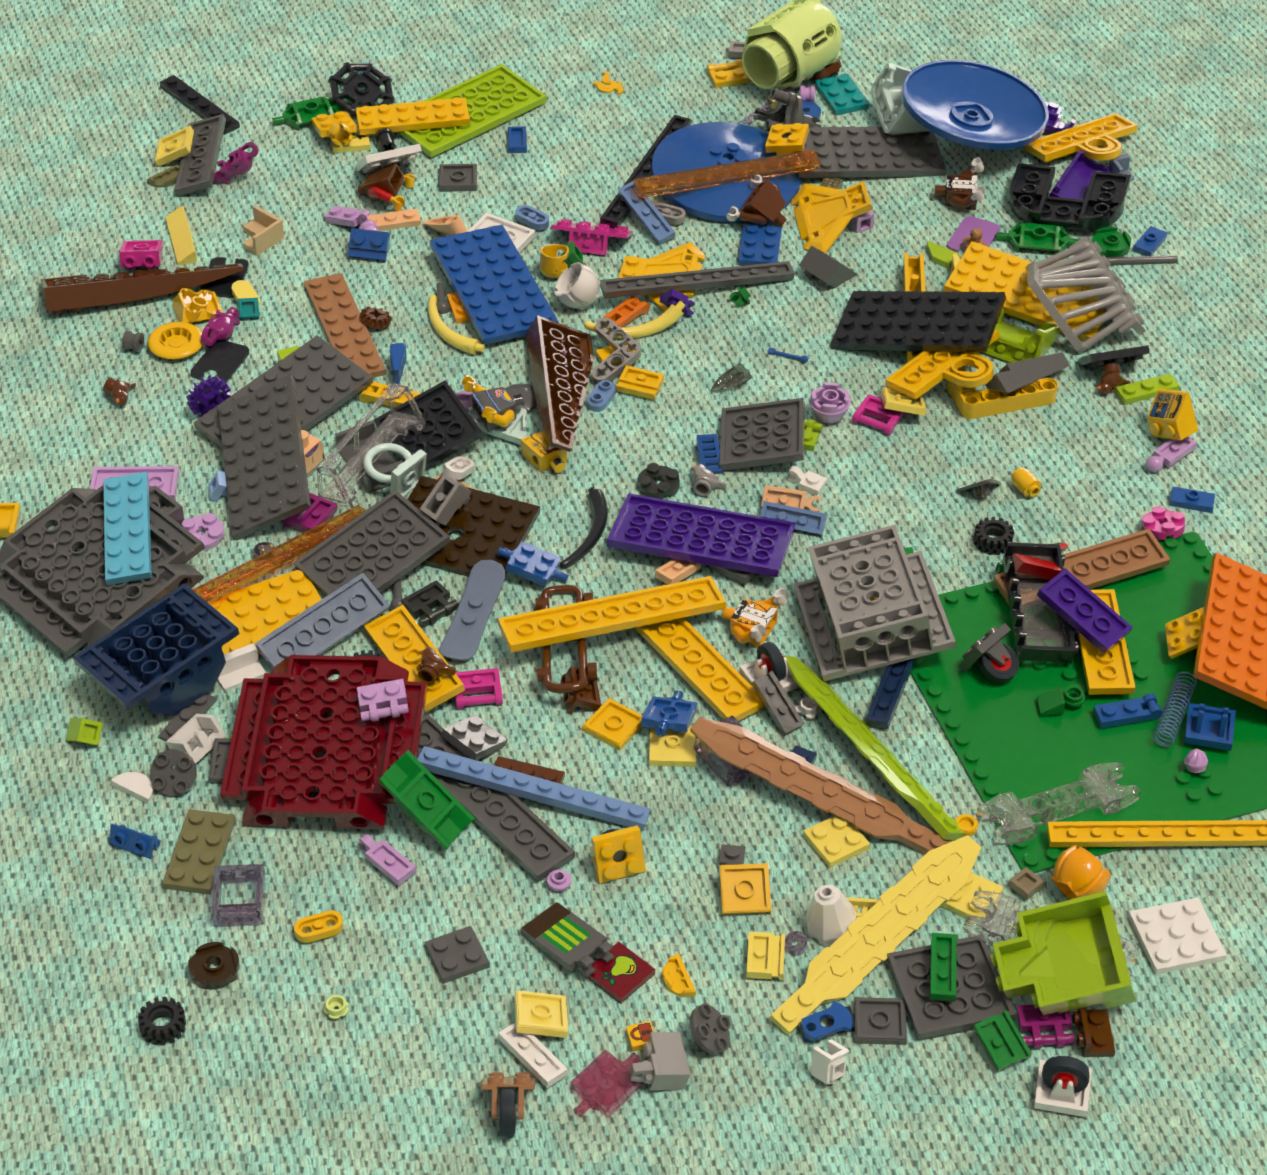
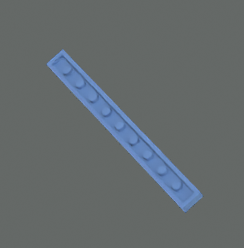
(534, 788)

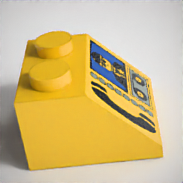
(1172, 415)

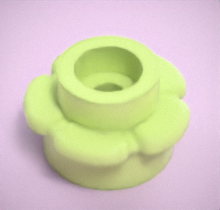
(333, 1002)

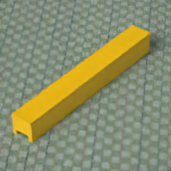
(913, 281)

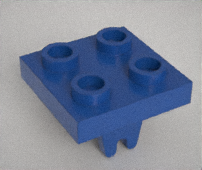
(1210, 726)

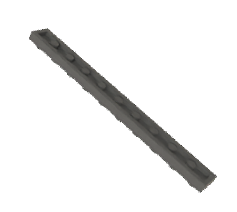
(697, 279)

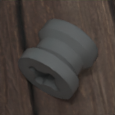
(133, 341)

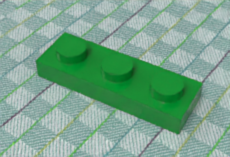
(943, 967)

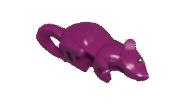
(238, 164)
(220, 327)

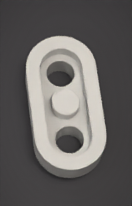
(459, 467)

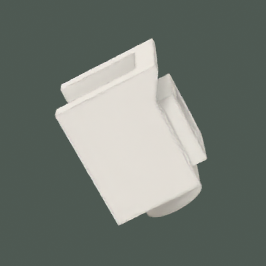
(830, 1065)

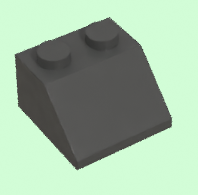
(825, 268)

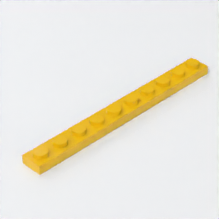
(1157, 833)

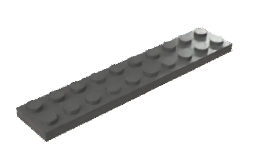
(502, 815)

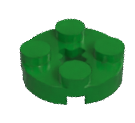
(1119, 243)

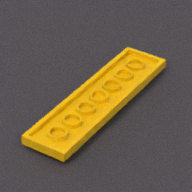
(703, 668)

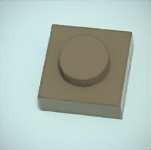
(1026, 883)

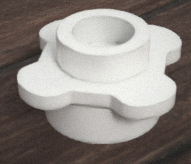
(808, 707)

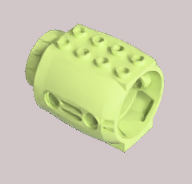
(791, 45)

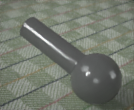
(442, 305)
(397, 594)

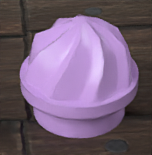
(1196, 761)

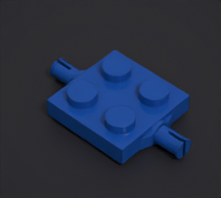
(533, 563)
(669, 714)

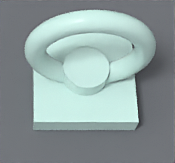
(405, 475)

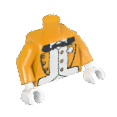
(755, 619)

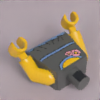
(492, 406)

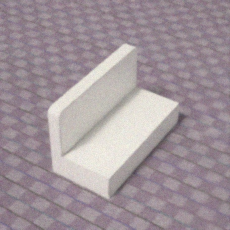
(239, 665)

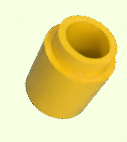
(1026, 482)

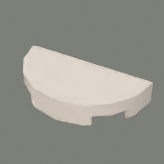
(135, 784)

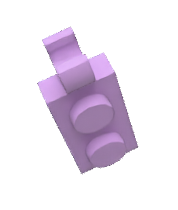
(346, 216)
(387, 859)

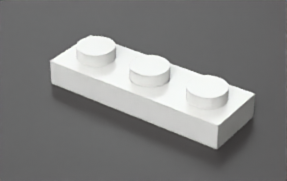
(533, 1055)

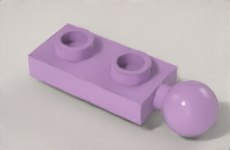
(1170, 453)

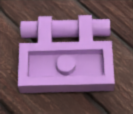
(382, 695)

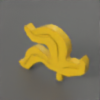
(609, 85)

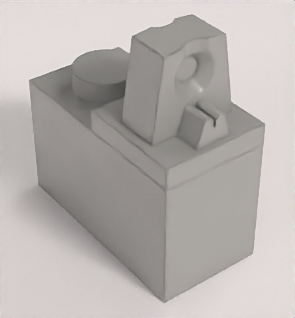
(445, 499)
(665, 1063)

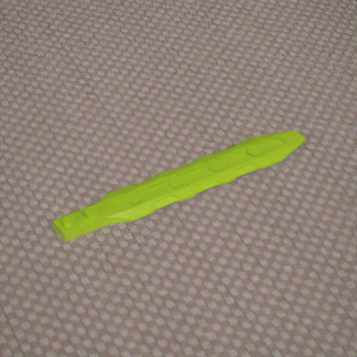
(874, 750)

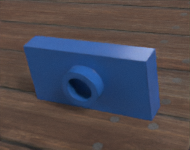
(1150, 241)
(1192, 499)

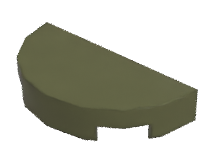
(165, 178)

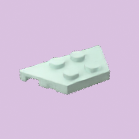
(513, 432)

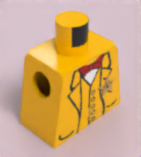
(541, 454)

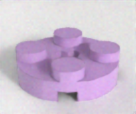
(213, 529)

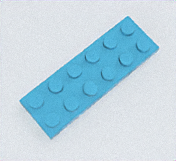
(127, 528)

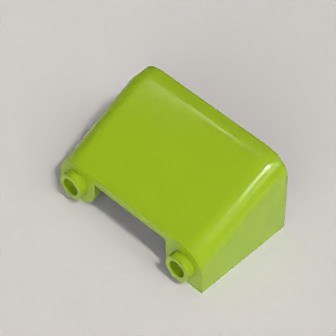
(1020, 344)

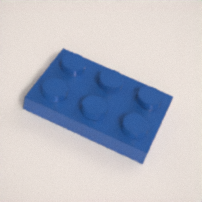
(759, 244)

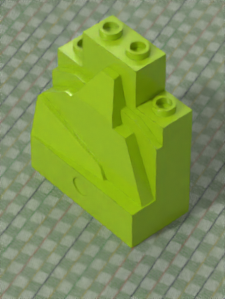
(1066, 957)

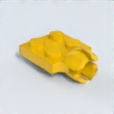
(336, 127)

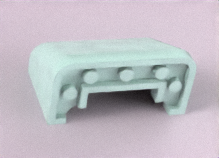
(888, 101)

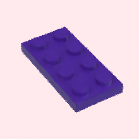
(1084, 611)

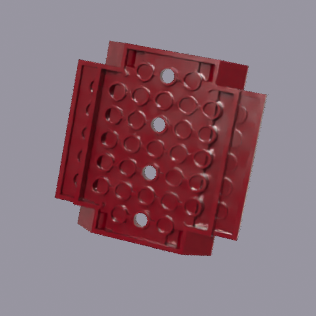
(283, 728)

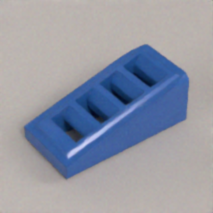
(397, 360)
(709, 452)

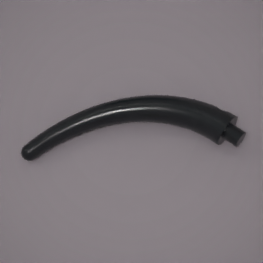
(600, 517)

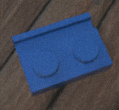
(368, 244)

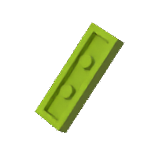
(1145, 389)

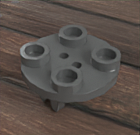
(162, 770)
(709, 1029)

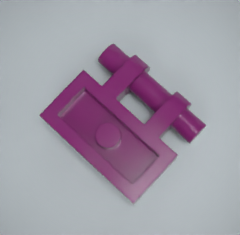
(1033, 1021)

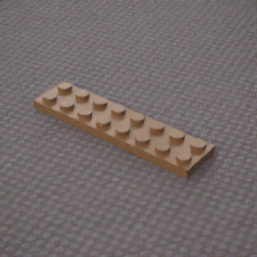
(341, 322)
(1109, 561)

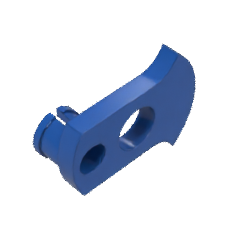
(836, 1012)

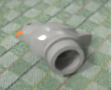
(705, 480)

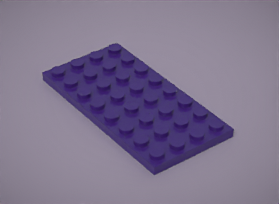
(702, 535)

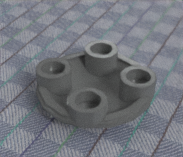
(527, 393)

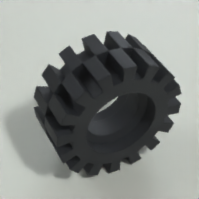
(994, 527)
(165, 1032)

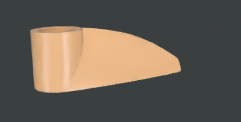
(447, 225)

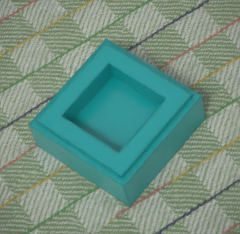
(248, 308)

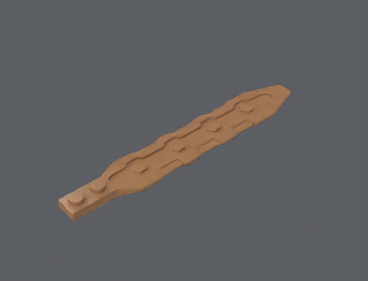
(820, 788)

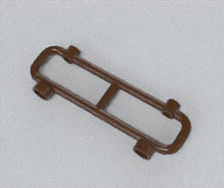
(587, 671)

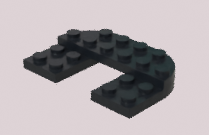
(1099, 209)

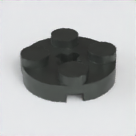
(654, 472)

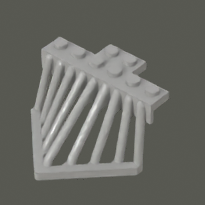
(1090, 271)

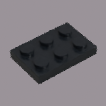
(1113, 357)

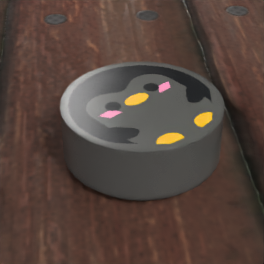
(262, 547)

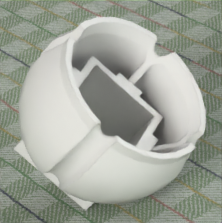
(577, 286)

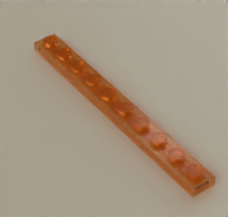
(726, 173)
(274, 558)

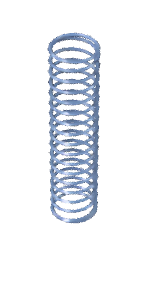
(1180, 707)

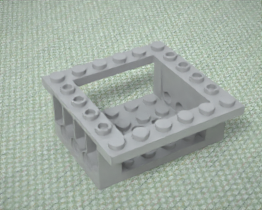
(870, 634)

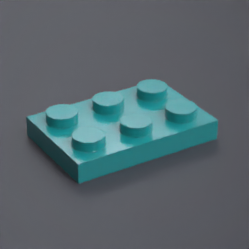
(842, 94)

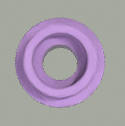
(559, 885)

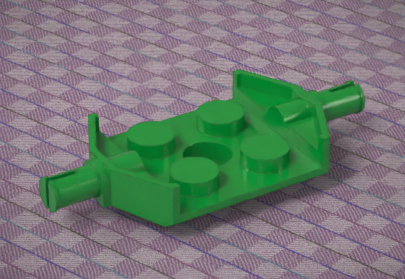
(300, 112)
(1026, 236)

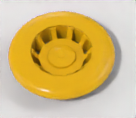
(175, 340)

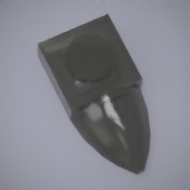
(733, 377)

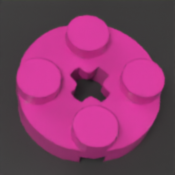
(1164, 523)

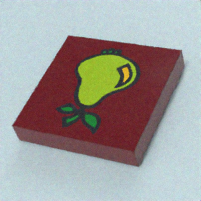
(621, 974)

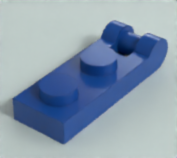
(1127, 711)

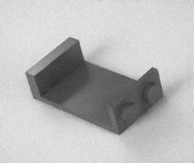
(383, 464)

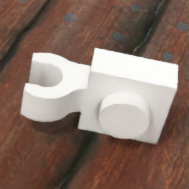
(807, 482)

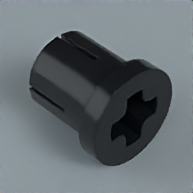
(385, 139)

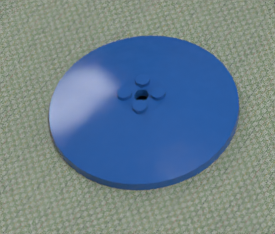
(975, 104)
(714, 145)

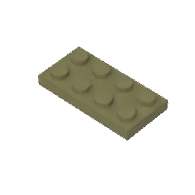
(198, 851)

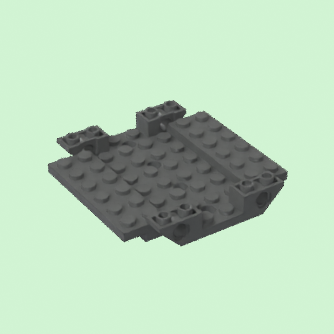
(64, 589)

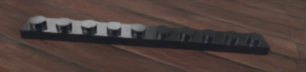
(618, 209)

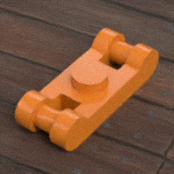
(628, 311)

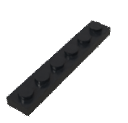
(196, 102)

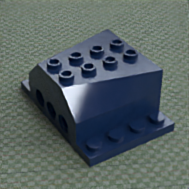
(162, 654)

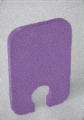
(988, 228)

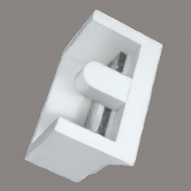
(196, 736)

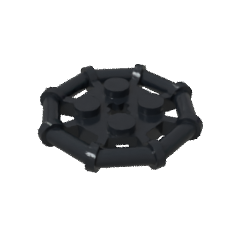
(355, 80)

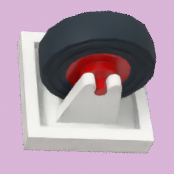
(769, 659)
(1063, 1086)

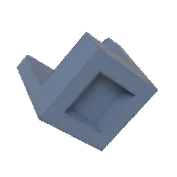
(1120, 165)

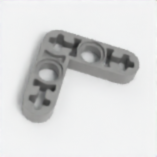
(621, 351)

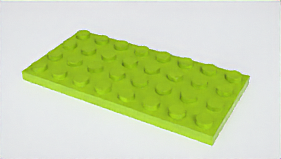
(490, 101)

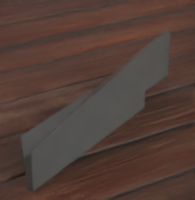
(1024, 372)

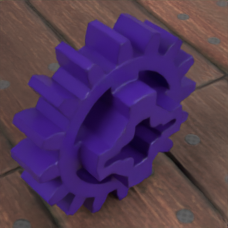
(207, 395)

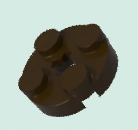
(216, 977)

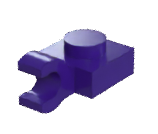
(673, 297)

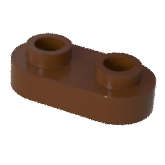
(829, 70)

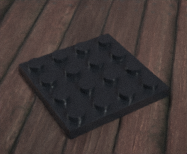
(446, 427)

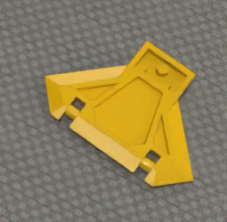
(827, 211)
(675, 260)

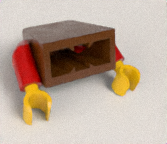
(385, 184)

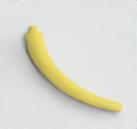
(662, 322)
(456, 340)

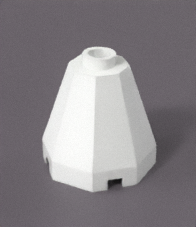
(829, 915)

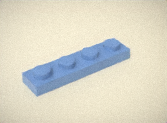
(647, 214)

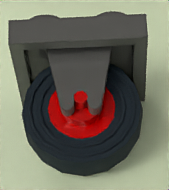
(994, 659)

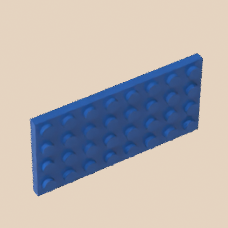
(491, 282)

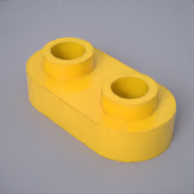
(318, 926)

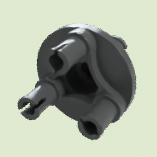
(787, 111)

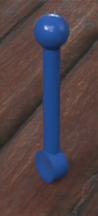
(772, 351)

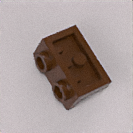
(585, 698)
(1094, 1032)

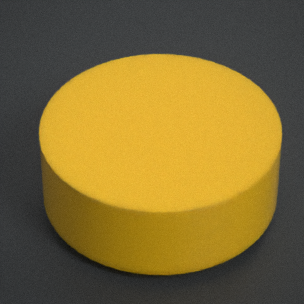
(967, 824)

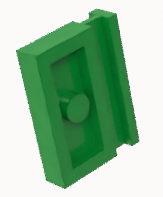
(1002, 1041)

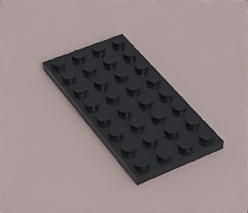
(919, 321)

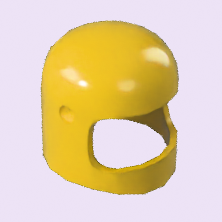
(550, 264)

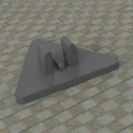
(976, 487)

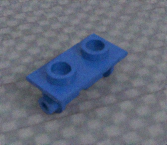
(133, 841)

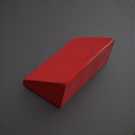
(1035, 567)

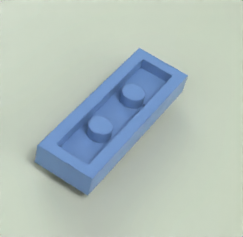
(805, 519)

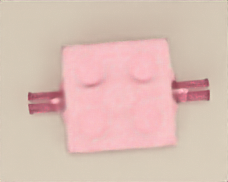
(605, 1084)

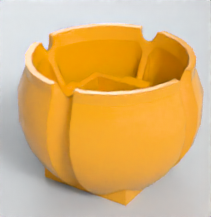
(1079, 873)

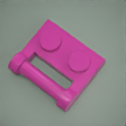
(874, 407)
(479, 682)

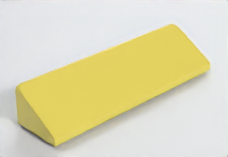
(181, 237)

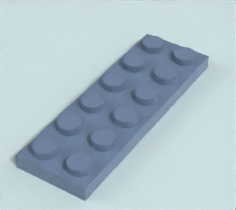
(325, 622)

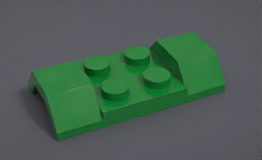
(425, 799)

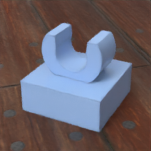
(217, 486)

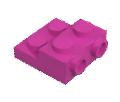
(141, 253)

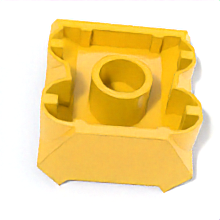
(195, 306)

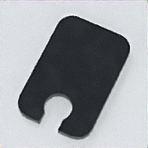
(223, 286)
(221, 357)

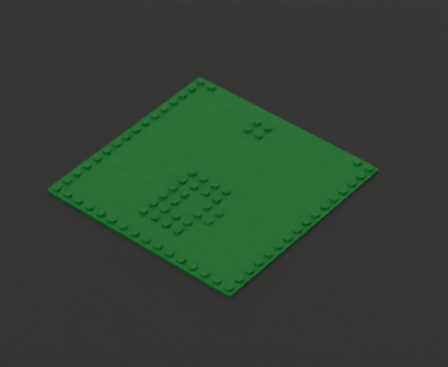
(1018, 751)

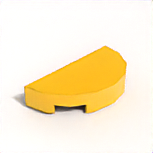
(676, 977)

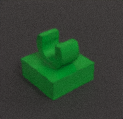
(574, 254)

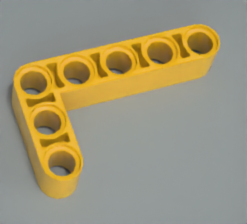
(990, 402)

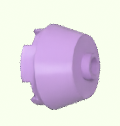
(829, 402)

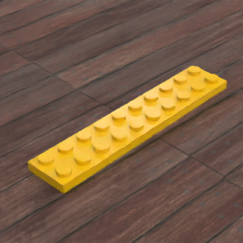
(611, 614)

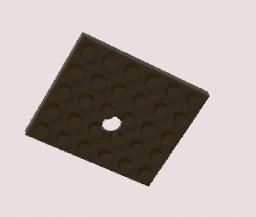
(486, 525)

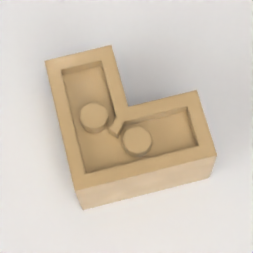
(265, 231)

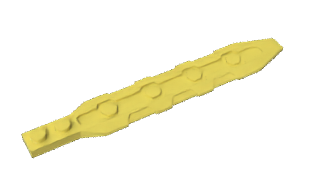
(880, 930)

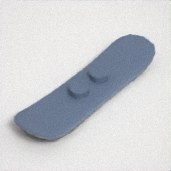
(473, 611)

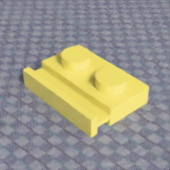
(765, 955)

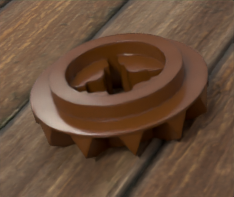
(369, 315)

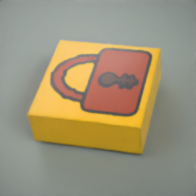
(639, 1034)

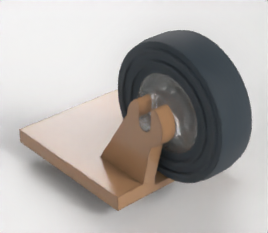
(508, 1110)

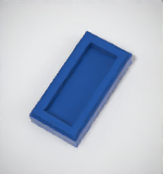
(517, 139)

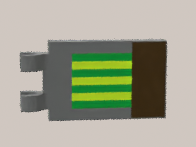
(567, 939)

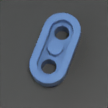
(532, 217)
(601, 396)

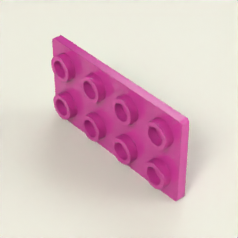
(591, 238)

